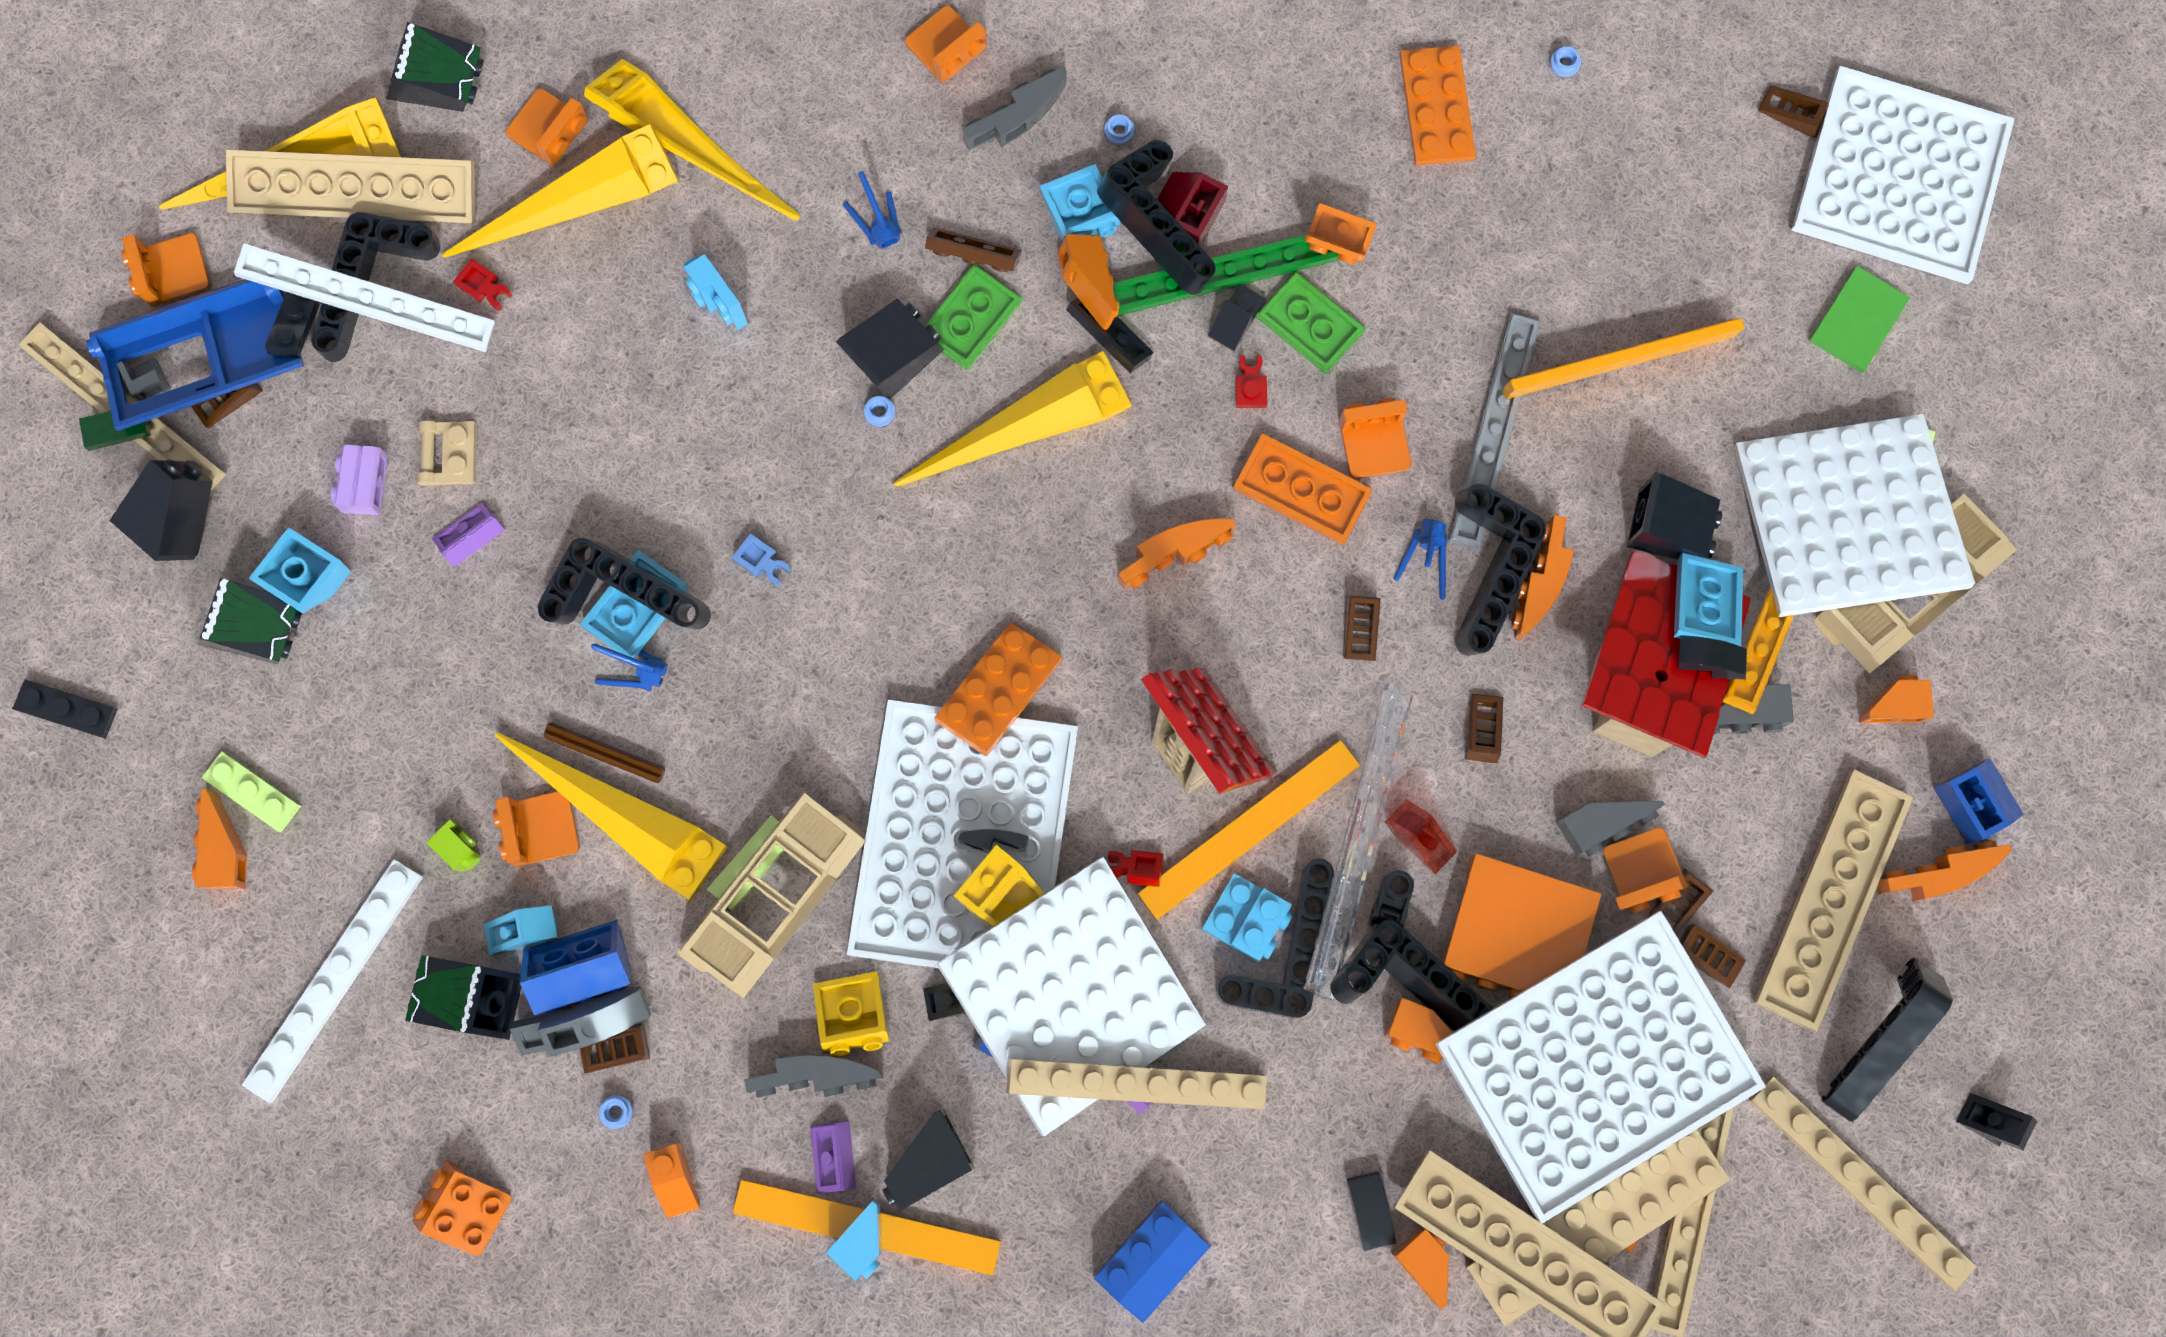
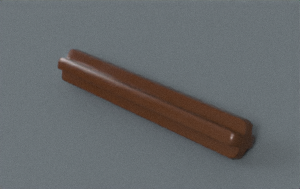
(604, 752)

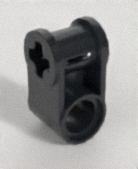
(1391, 903)

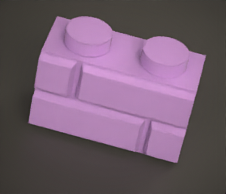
(359, 479)

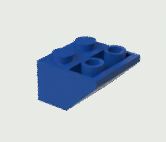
(1979, 801)

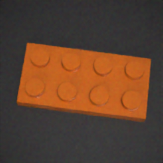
(1437, 105)
(1302, 489)
(998, 689)

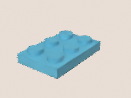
(1708, 599)
(624, 621)

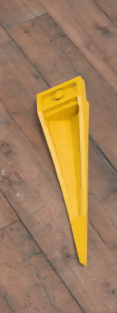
(637, 101)
(352, 131)
(617, 174)
(1066, 402)
(661, 842)
(997, 888)

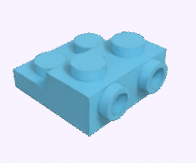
(1077, 206)
(710, 290)
(1248, 918)

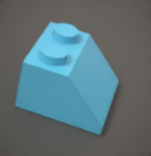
(300, 572)

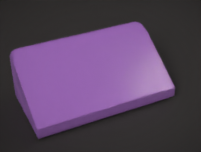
(468, 534)
(833, 1157)

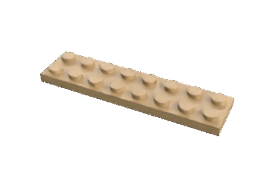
(350, 184)
(1833, 900)
(1620, 1213)
(1526, 1252)

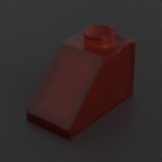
(1421, 835)

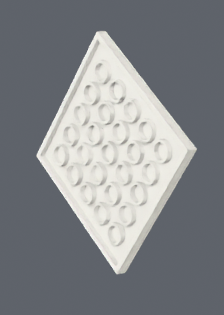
(1903, 175)
(1853, 515)
(1072, 985)

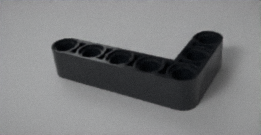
(1127, 197)
(366, 245)
(1501, 565)
(623, 580)
(1296, 953)
(1448, 995)
(1893, 1042)

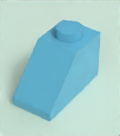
(520, 929)
(860, 1244)

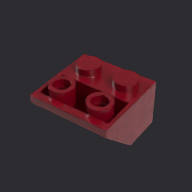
(1193, 201)

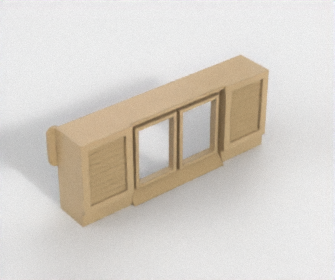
(1880, 628)
(733, 950)

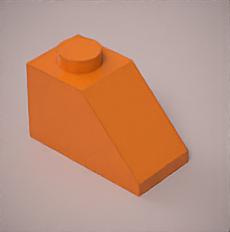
(1901, 702)
(671, 1179)
(1426, 1264)

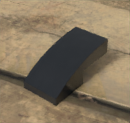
(1713, 655)
(985, 838)
(1371, 1211)

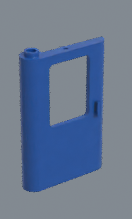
(234, 331)

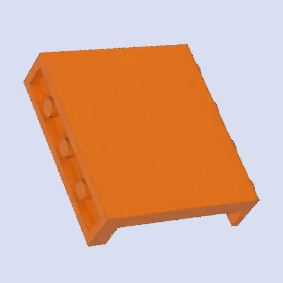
(1517, 926)

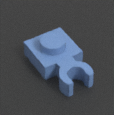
(758, 558)

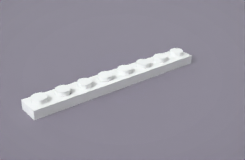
(364, 297)
(332, 981)

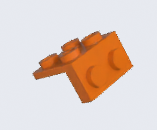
(946, 43)
(547, 126)
(1340, 233)
(165, 268)
(1375, 438)
(536, 829)
(1644, 870)
(460, 1209)

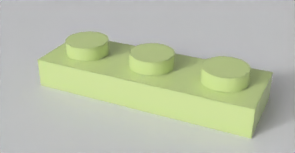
(251, 791)
(733, 868)

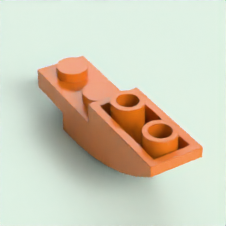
(1184, 541)
(1542, 588)
(1949, 874)

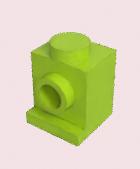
(455, 847)

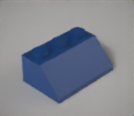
(575, 968)
(1151, 1262)

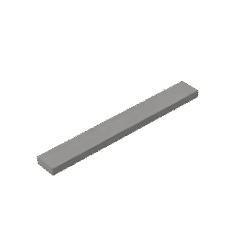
(1496, 421)

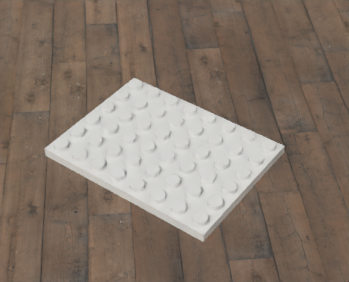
(928, 794)
(1599, 1066)

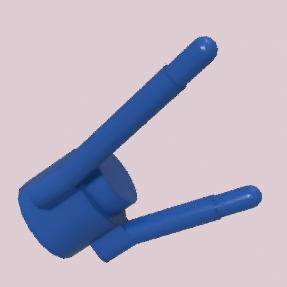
(883, 231)
(1431, 538)
(648, 669)

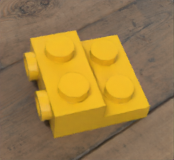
(850, 1014)

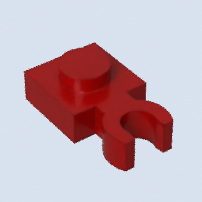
(480, 283)
(1251, 388)
(1140, 868)

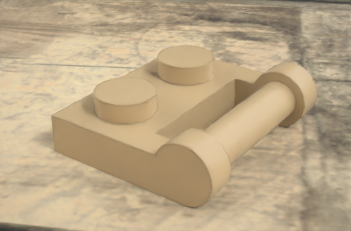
(457, 453)

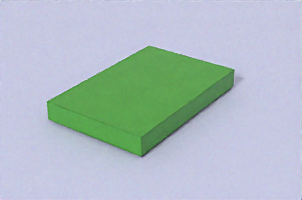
(973, 315)
(1859, 319)
(1310, 322)

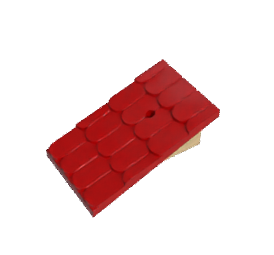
(1637, 672)
(1202, 733)

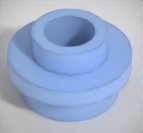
(1569, 54)
(1119, 121)
(875, 402)
(605, 1111)

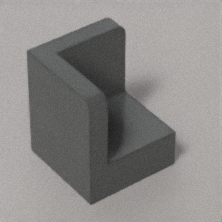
(145, 379)

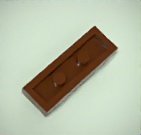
(972, 250)

